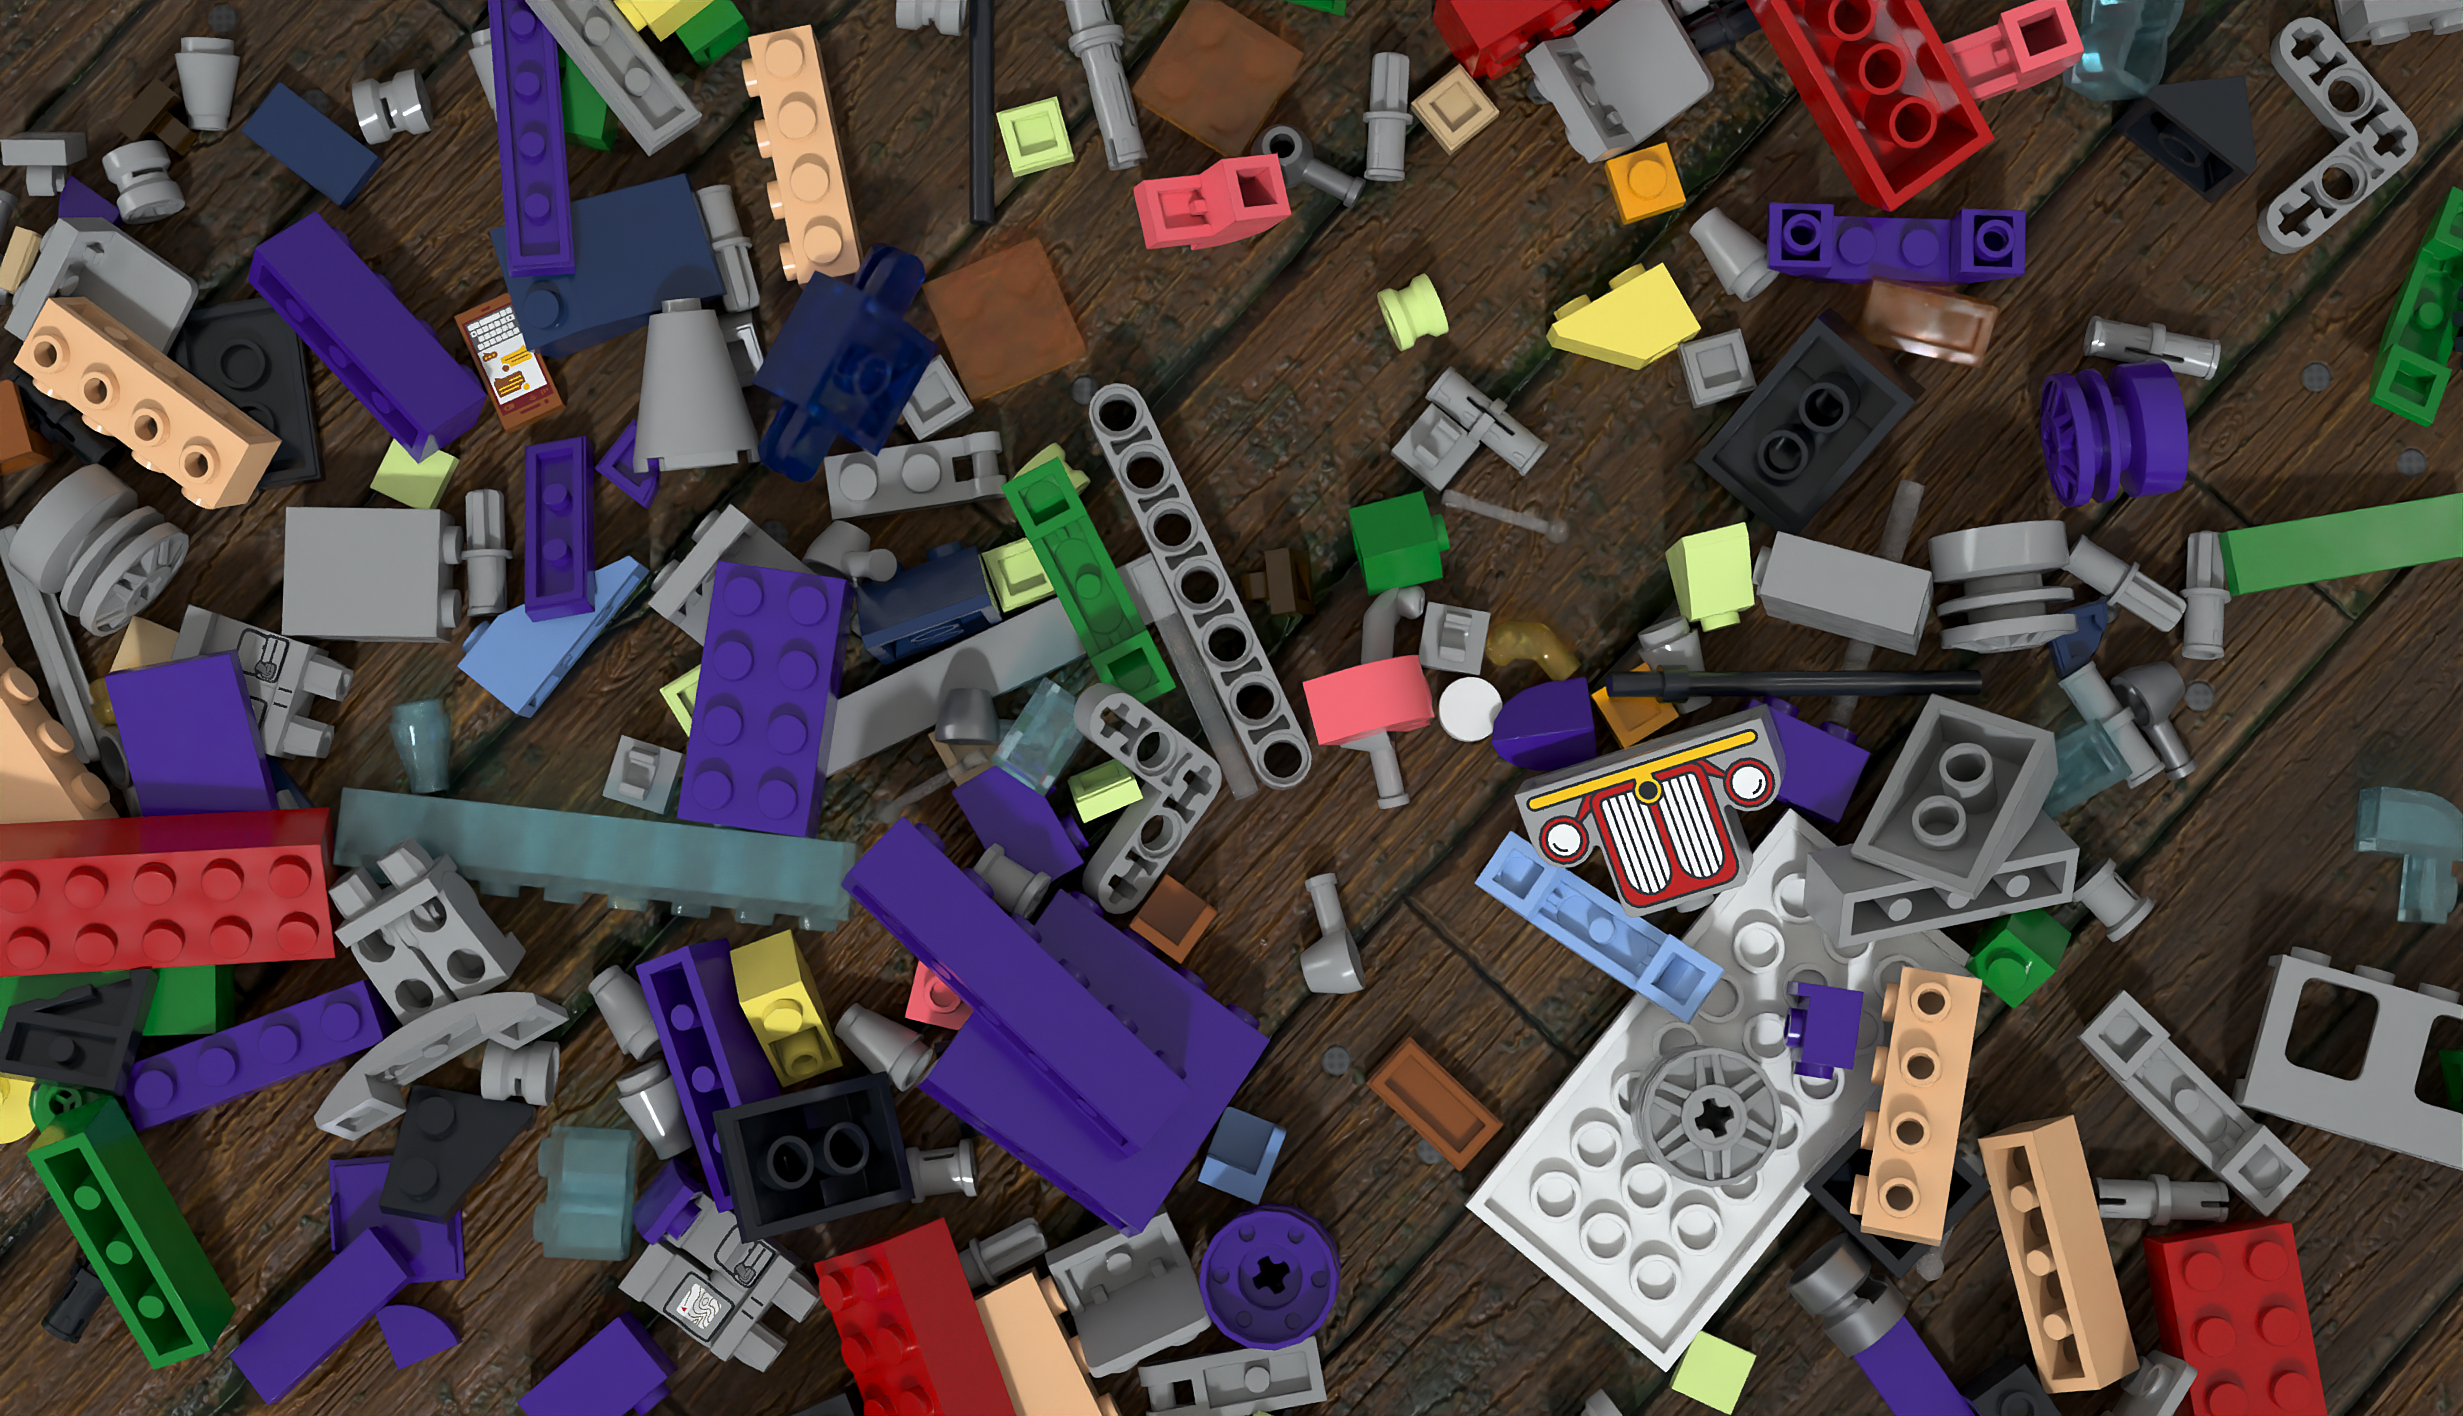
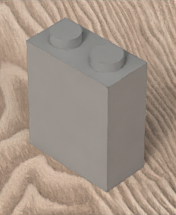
(371, 575)
(1844, 592)

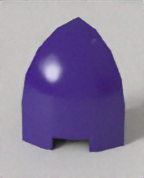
(1546, 726)

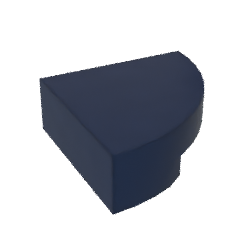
(2075, 649)

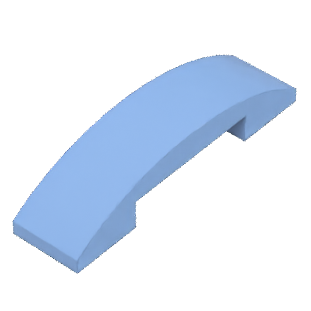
(1599, 929)

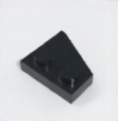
(79, 1038)
(447, 1149)

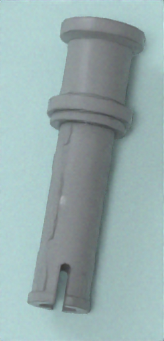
(1098, 43)

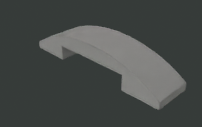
(371, 1088)
(2191, 1105)

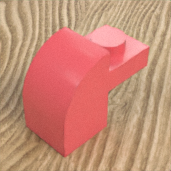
(2019, 51)
(1216, 207)
(1369, 700)

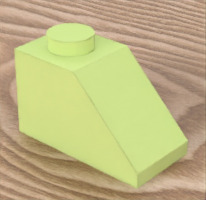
(1712, 576)

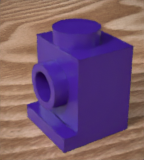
(1822, 1028)

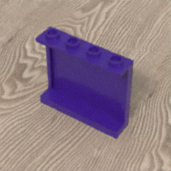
(1027, 1117)

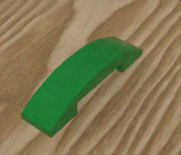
(2419, 334)
(1087, 582)

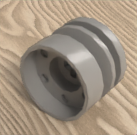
(98, 549)
(2003, 585)
(1671, 1097)

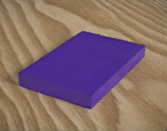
(192, 736)

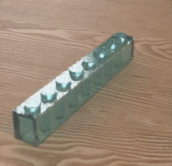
(607, 856)

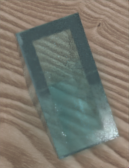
(1042, 738)
(2086, 766)

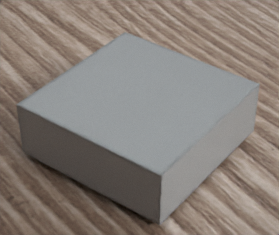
(1716, 368)
(936, 402)

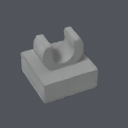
(46, 158)
(1434, 448)
(1453, 639)
(644, 775)

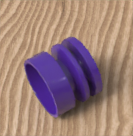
(2114, 433)
(1262, 1313)

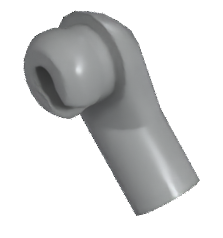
(1383, 617)

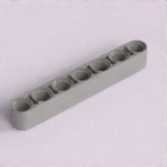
(1193, 556)

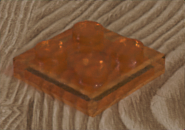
(1217, 76)
(1004, 320)

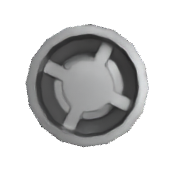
(1853, 1301)

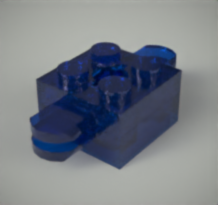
(844, 363)

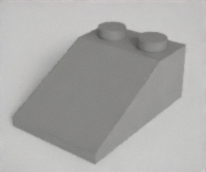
(1959, 797)

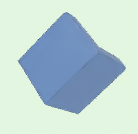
(1242, 1154)

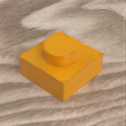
(1644, 183)
(1632, 717)

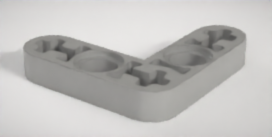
(2355, 148)
(1163, 778)

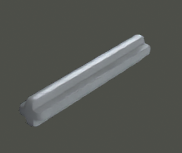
(56, 656)

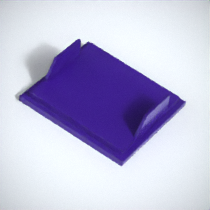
(428, 1247)

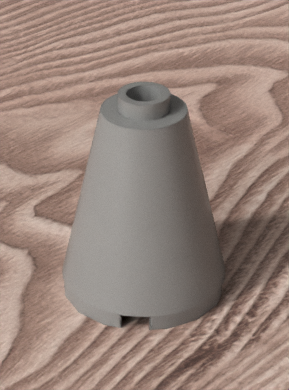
(690, 394)

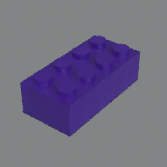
(766, 700)

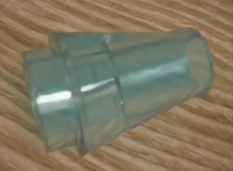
(423, 743)

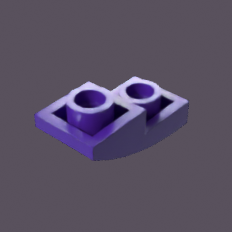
(668, 1203)

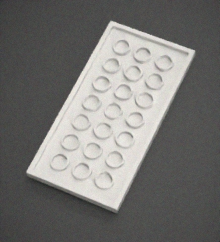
(1619, 1227)

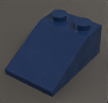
(629, 258)
(927, 604)

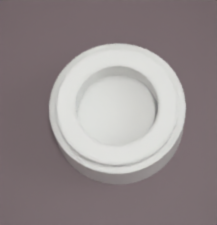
(1469, 709)

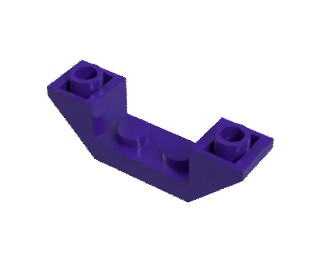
(1925, 252)

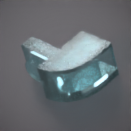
(2424, 833)

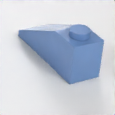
(526, 659)

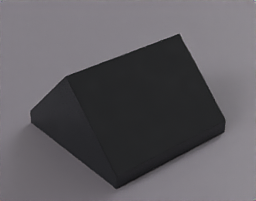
(2196, 132)
(1833, 1192)

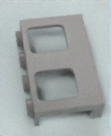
(2382, 1100)

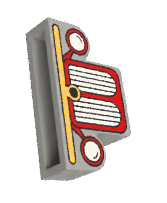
(1662, 811)

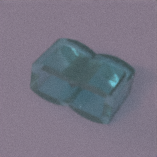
(2122, 47)
(588, 1192)

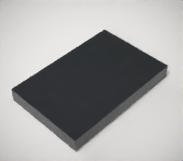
(265, 372)

